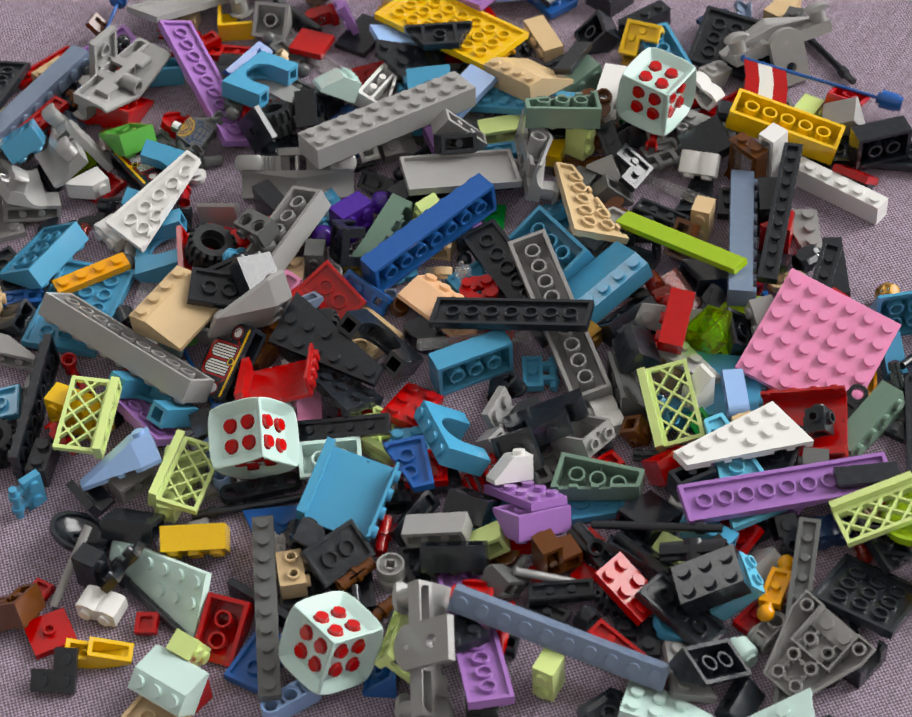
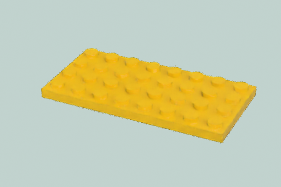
(487, 39)

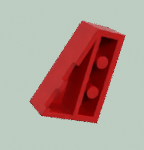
(674, 320)

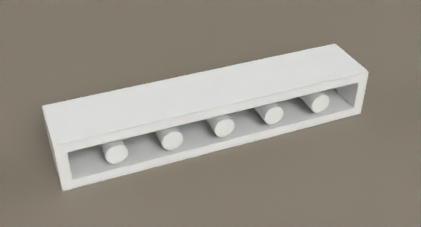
(841, 191)

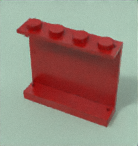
(280, 382)
(795, 400)

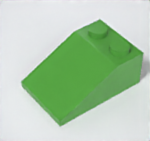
(128, 138)

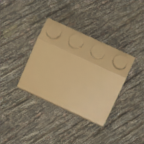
(525, 77)
(167, 316)

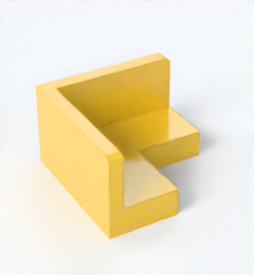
(232, 30)
(638, 31)

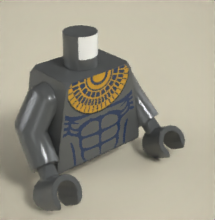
(197, 133)

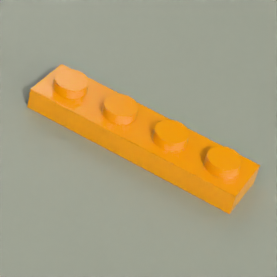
(92, 274)

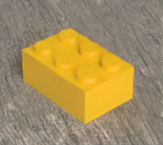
(54, 405)
(195, 540)

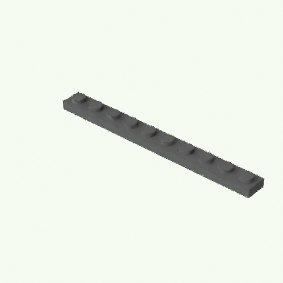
(802, 570)
(266, 609)

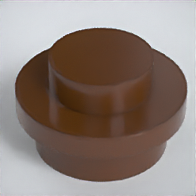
(398, 307)

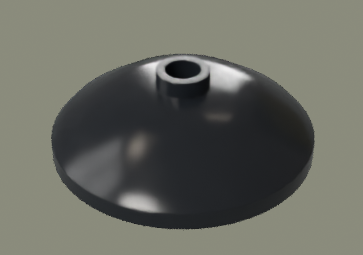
(67, 526)

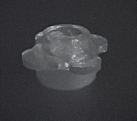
(462, 271)

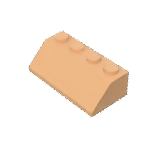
(422, 295)

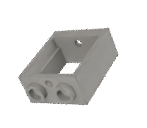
(598, 431)

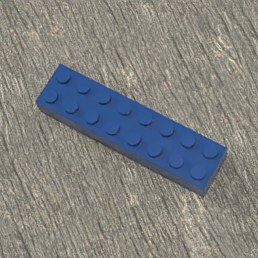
(429, 233)

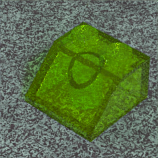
(709, 330)

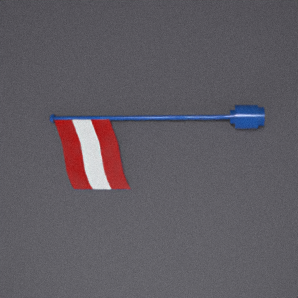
(772, 83)

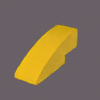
(555, 152)
(102, 652)

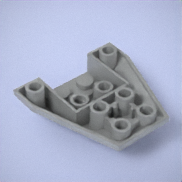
(256, 307)
(814, 649)

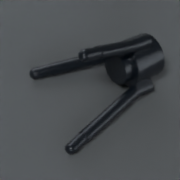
(108, 205)

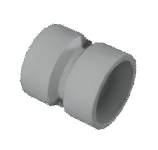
(390, 571)

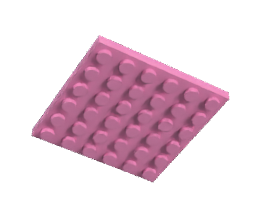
(816, 339)

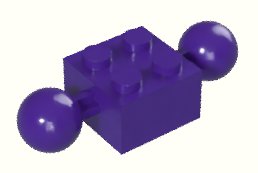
(352, 207)

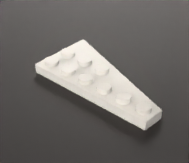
(146, 211)
(746, 437)

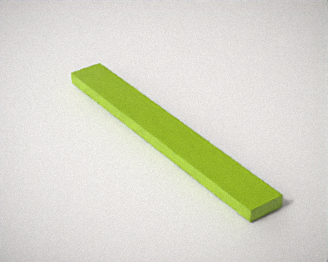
(682, 242)

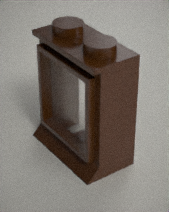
(747, 155)

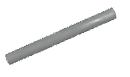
(69, 568)

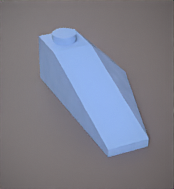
(135, 453)

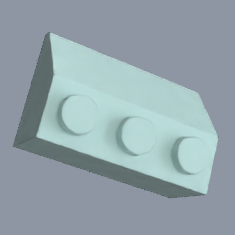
(339, 83)
(311, 451)
(169, 681)

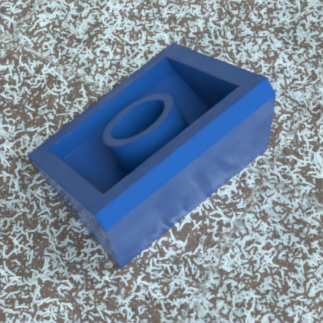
(381, 683)

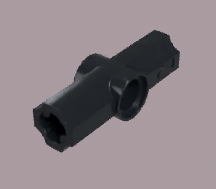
(588, 542)
(688, 549)

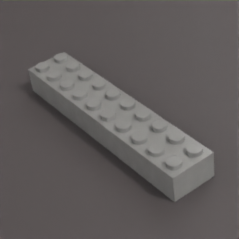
(385, 119)
(296, 220)
(126, 348)
(572, 351)

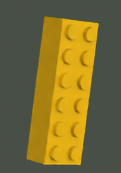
(754, 113)

